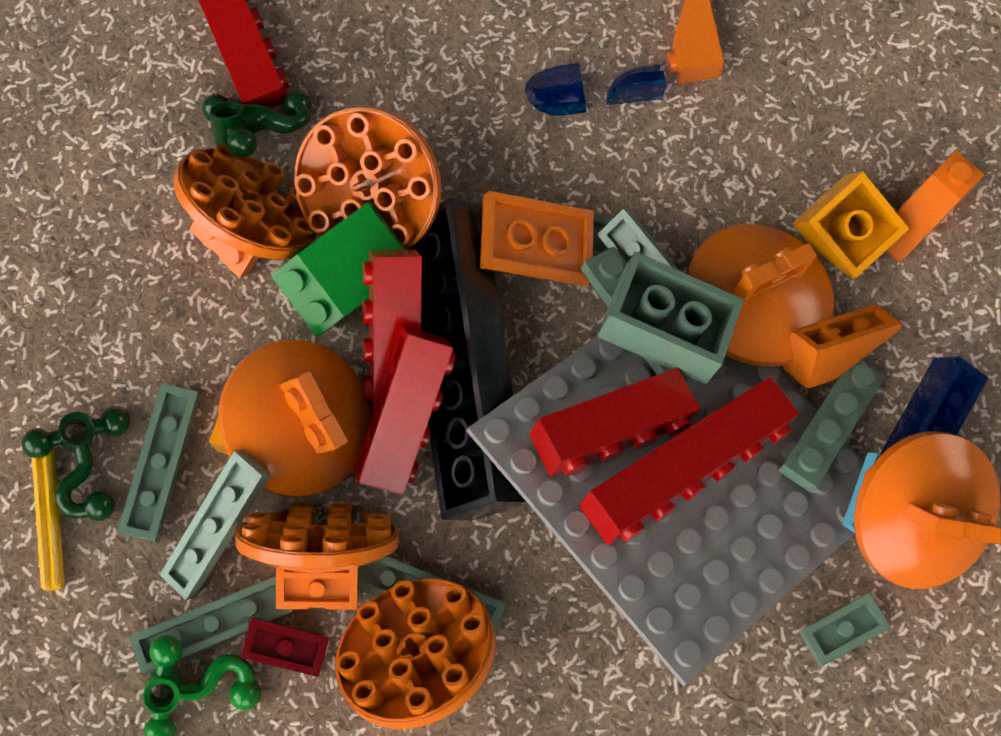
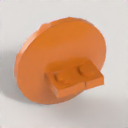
(366, 158)
(239, 208)
(779, 284)
(295, 415)
(927, 509)
(312, 561)
(415, 653)

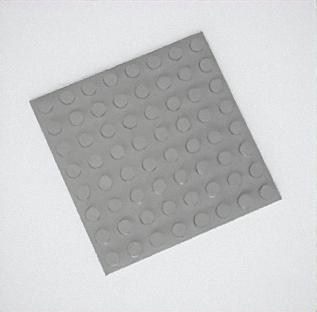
(713, 560)

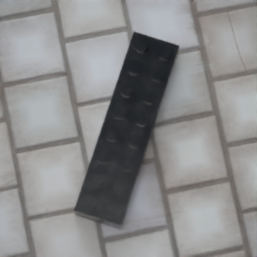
(464, 308)

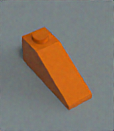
(696, 44)
(934, 202)
(840, 344)

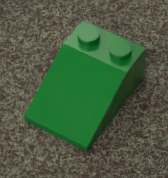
(326, 276)

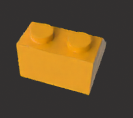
(851, 224)

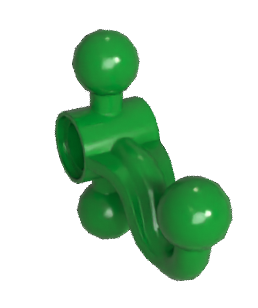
(166, 652)

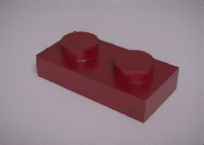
(284, 646)

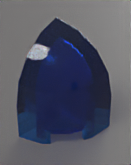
(637, 85)
(557, 90)

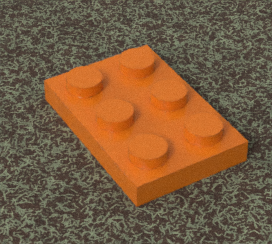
(535, 238)

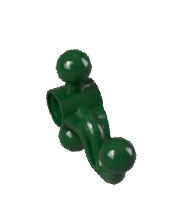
(237, 123)
(39, 443)

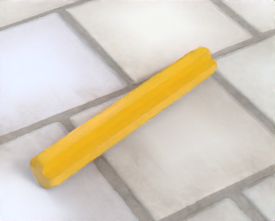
(48, 523)

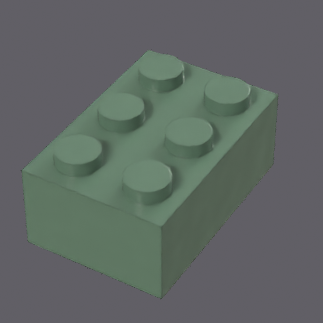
(671, 318)

